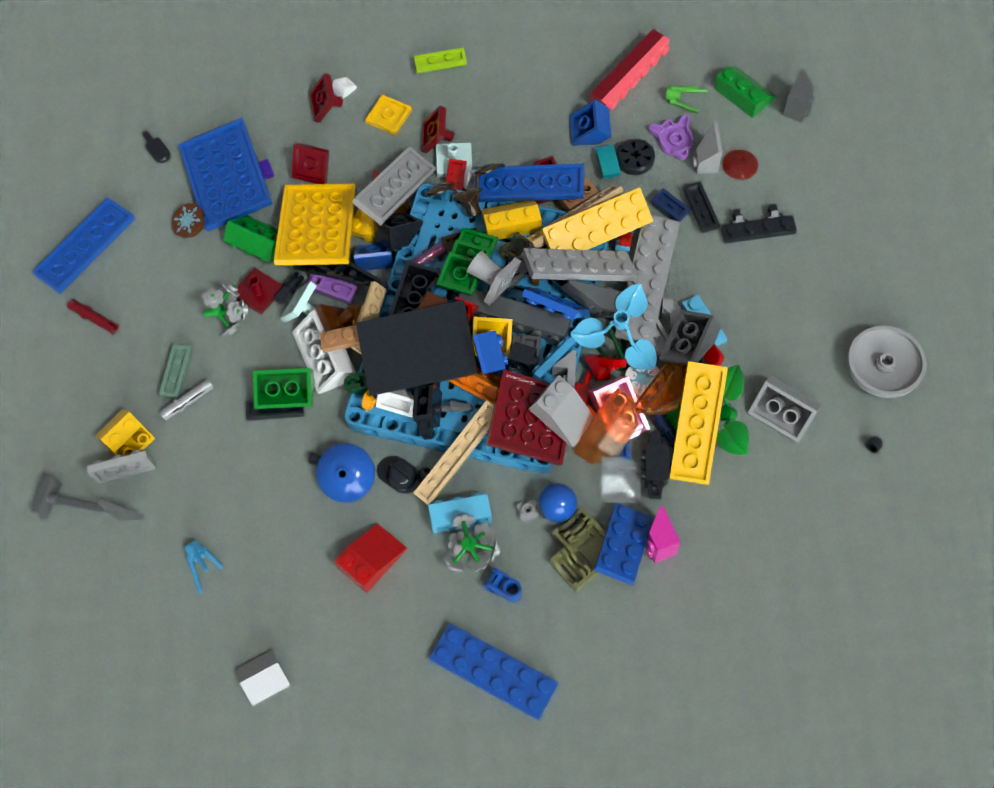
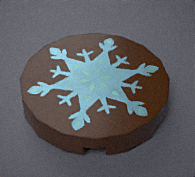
(188, 220)

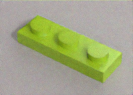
(440, 60)

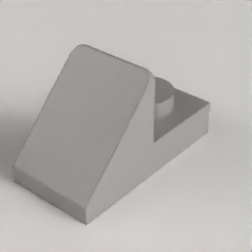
(566, 367)

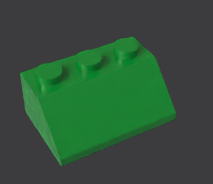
(743, 90)
(252, 237)
(283, 388)

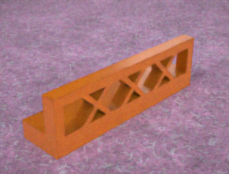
(479, 385)

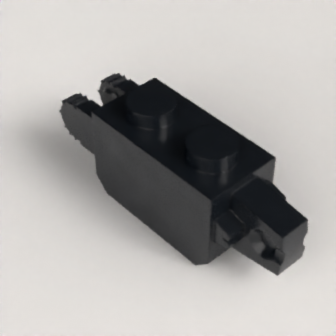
(427, 408)
(656, 465)

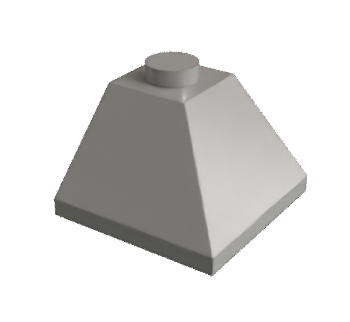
(708, 152)

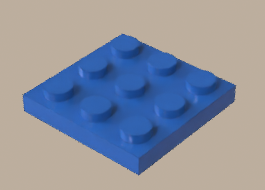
(554, 303)

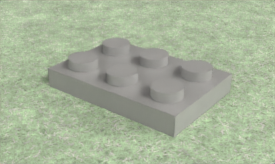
(121, 466)

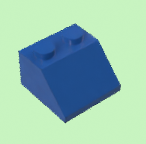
(590, 124)
(489, 352)

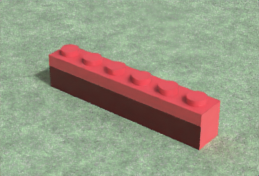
(631, 69)

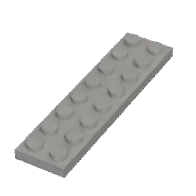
(652, 265)

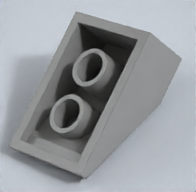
(562, 411)

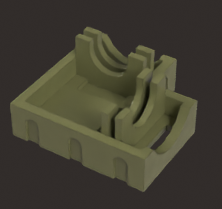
(580, 549)

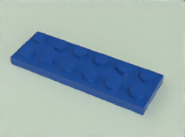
(532, 183)
(83, 245)
(494, 671)

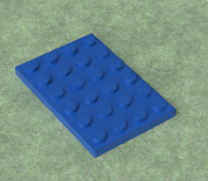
(225, 174)

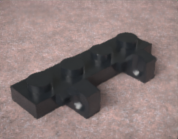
(772, 226)

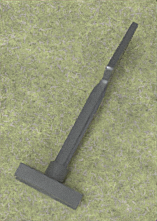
(49, 496)

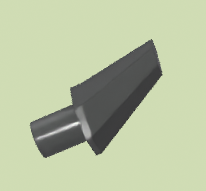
(455, 406)

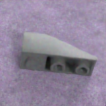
(597, 299)

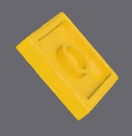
(388, 114)

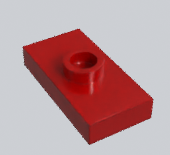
(456, 173)

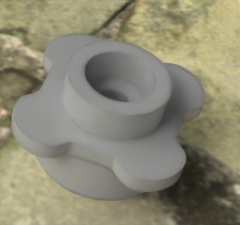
(522, 507)

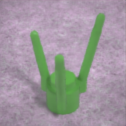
(674, 93)

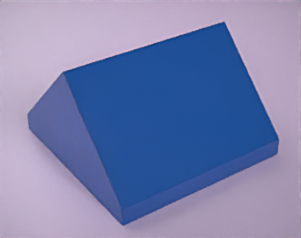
(373, 257)

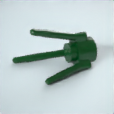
(621, 354)

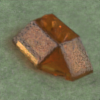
(664, 391)
(609, 428)

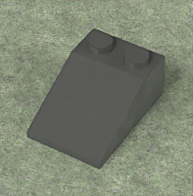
(690, 337)

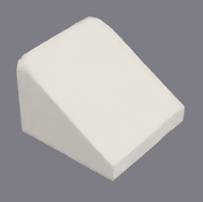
(343, 87)

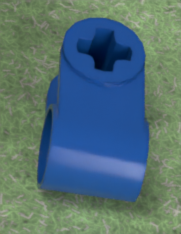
(500, 583)

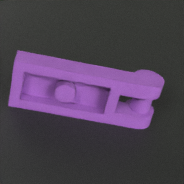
(334, 288)

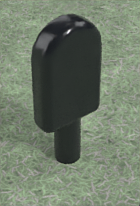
(156, 148)

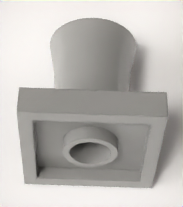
(493, 275)

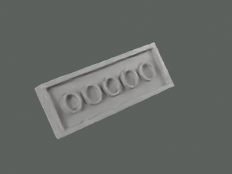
(394, 185)
(579, 265)

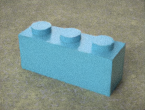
(444, 512)

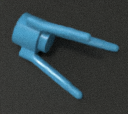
(195, 553)

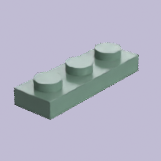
(175, 371)

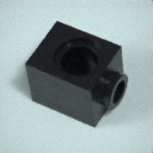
(523, 357)

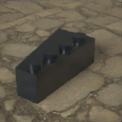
(414, 285)

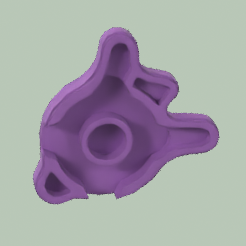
(674, 138)

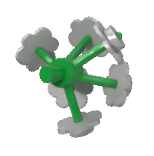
(225, 294)
(463, 542)

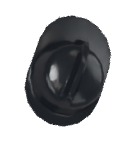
(398, 474)

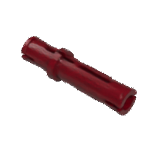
(86, 312)

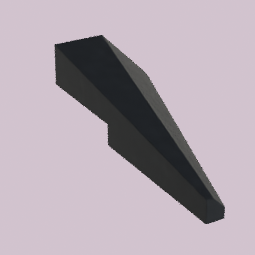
(345, 272)

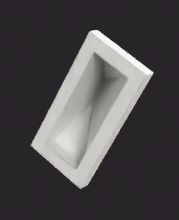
(397, 402)

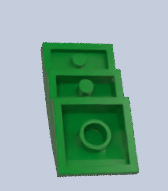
(454, 272)

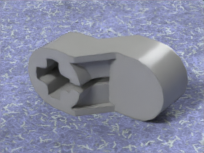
(669, 311)

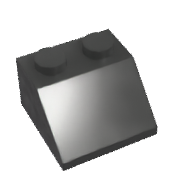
(800, 98)

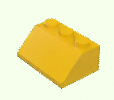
(512, 218)

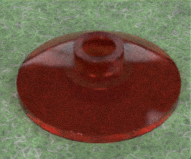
(737, 169)

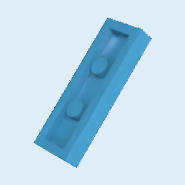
(551, 359)

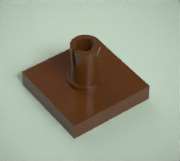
(335, 317)

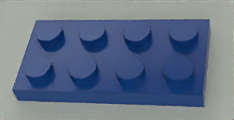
(623, 544)

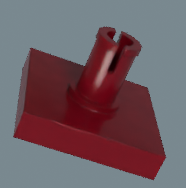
(323, 98)
(434, 130)
(310, 163)
(258, 290)

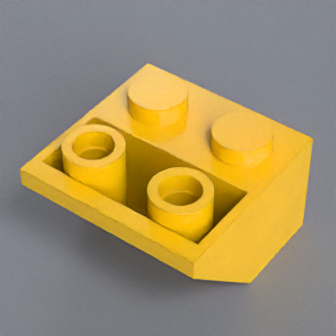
(124, 434)

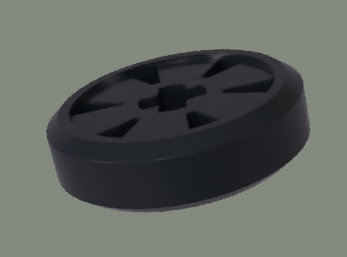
(633, 147)

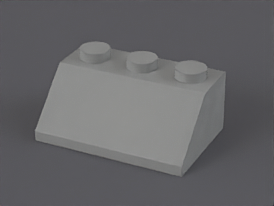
(784, 408)

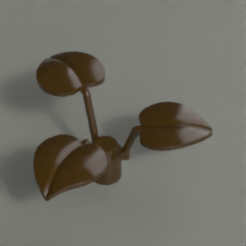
(467, 197)

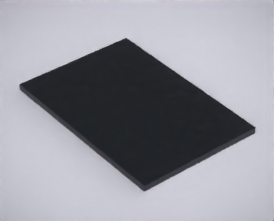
(416, 348)

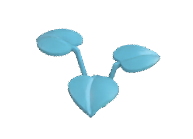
(629, 302)

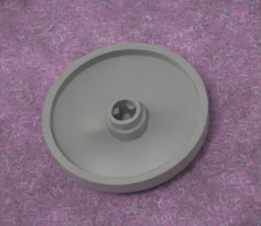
(886, 361)

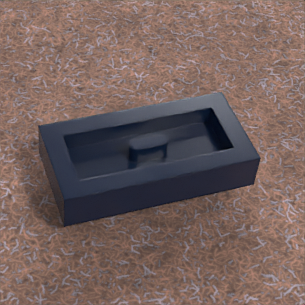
(670, 205)

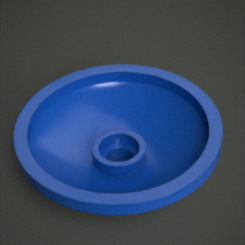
(358, 469)

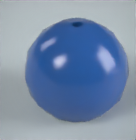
(558, 502)

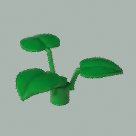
(735, 435)

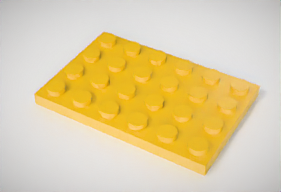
(315, 224)

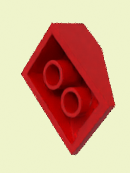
(370, 557)

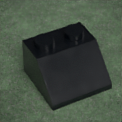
(397, 231)

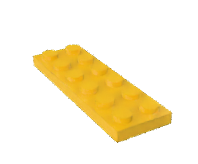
(599, 223)
(698, 422)

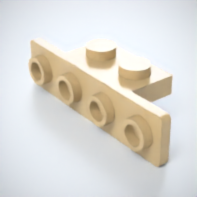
(372, 306)

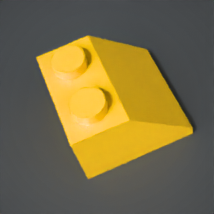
(500, 325)

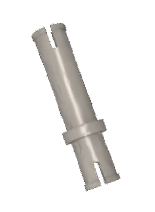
(191, 396)

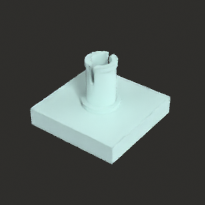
(456, 151)
(299, 303)

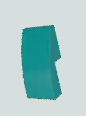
(608, 161)

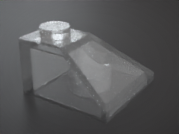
(620, 480)

